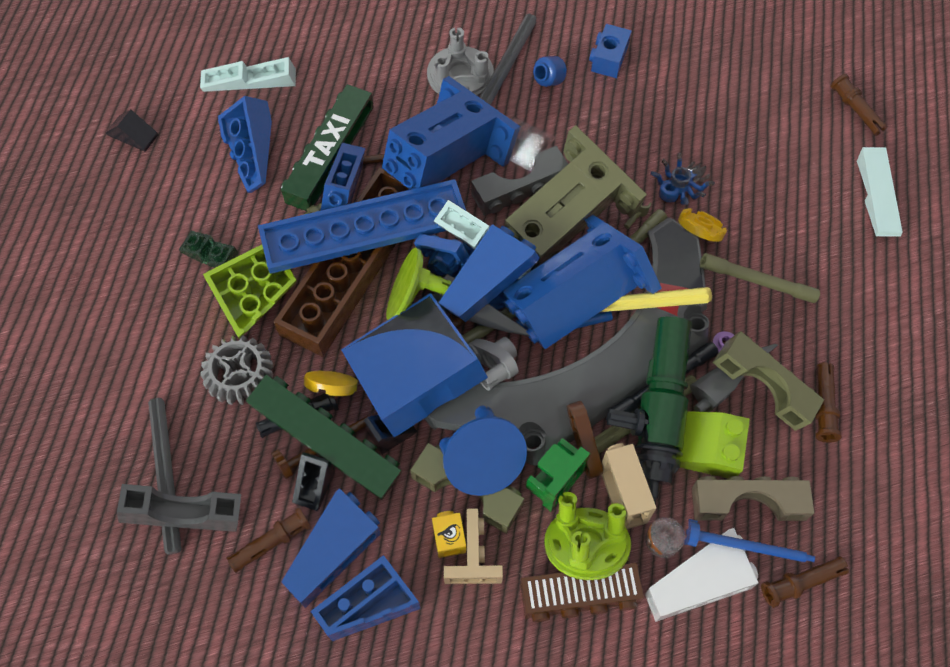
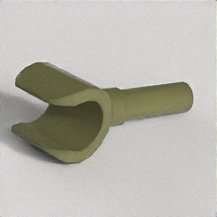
(643, 211)

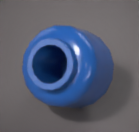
(549, 71)

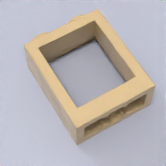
(627, 484)

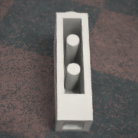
(702, 579)

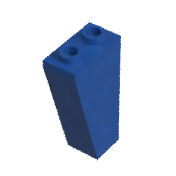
(343, 177)
(488, 271)
(331, 547)

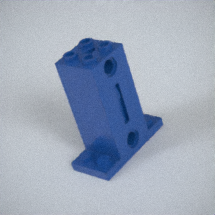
(448, 138)
(579, 283)

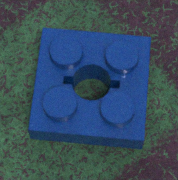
(444, 254)

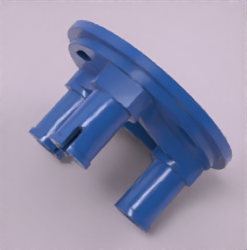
(484, 454)

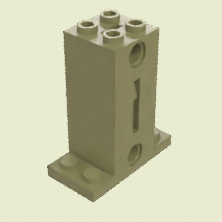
(571, 196)

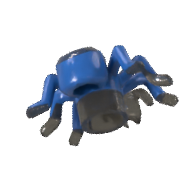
(680, 181)

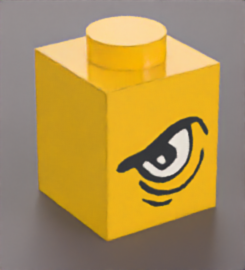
(449, 534)

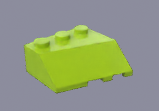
(247, 288)

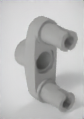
(497, 358)

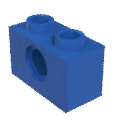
(610, 50)

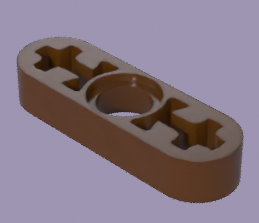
(584, 437)

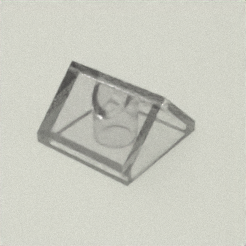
(528, 143)

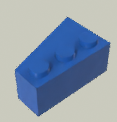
(366, 601)

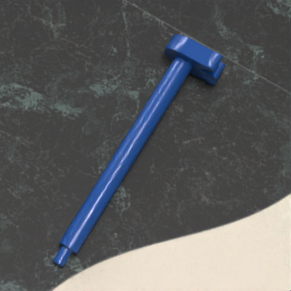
(695, 535)

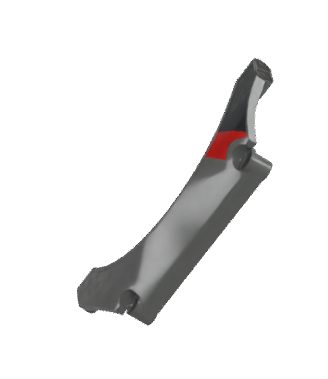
(601, 377)

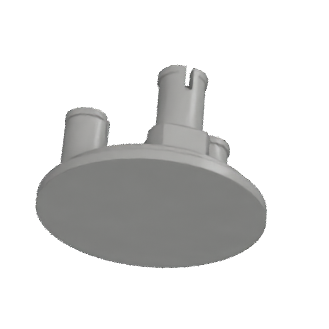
(462, 63)

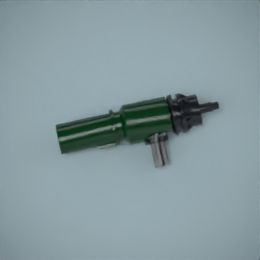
(663, 407)

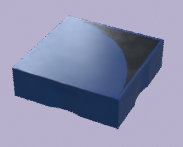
(413, 364)

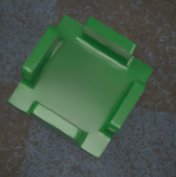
(560, 470)

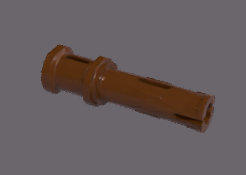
(852, 97)
(828, 413)
(281, 533)
(793, 585)

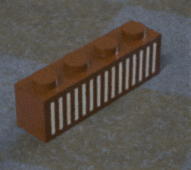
(568, 596)

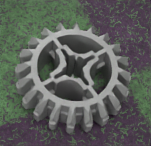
(231, 357)

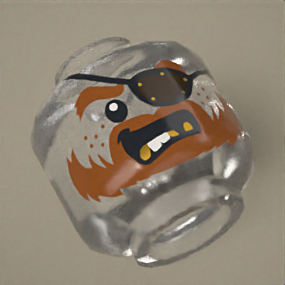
(665, 537)

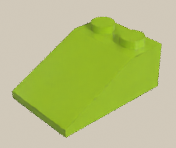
(714, 443)

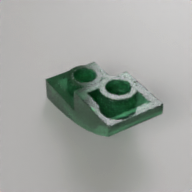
(206, 250)

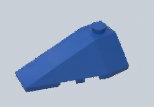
(248, 132)

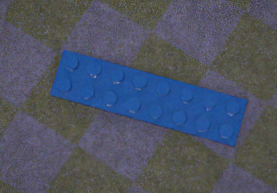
(356, 226)

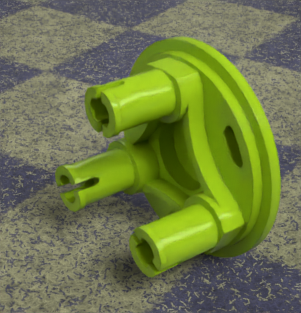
(409, 282)
(587, 540)

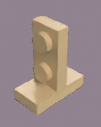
(475, 554)

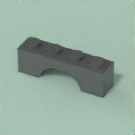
(495, 193)
(151, 507)

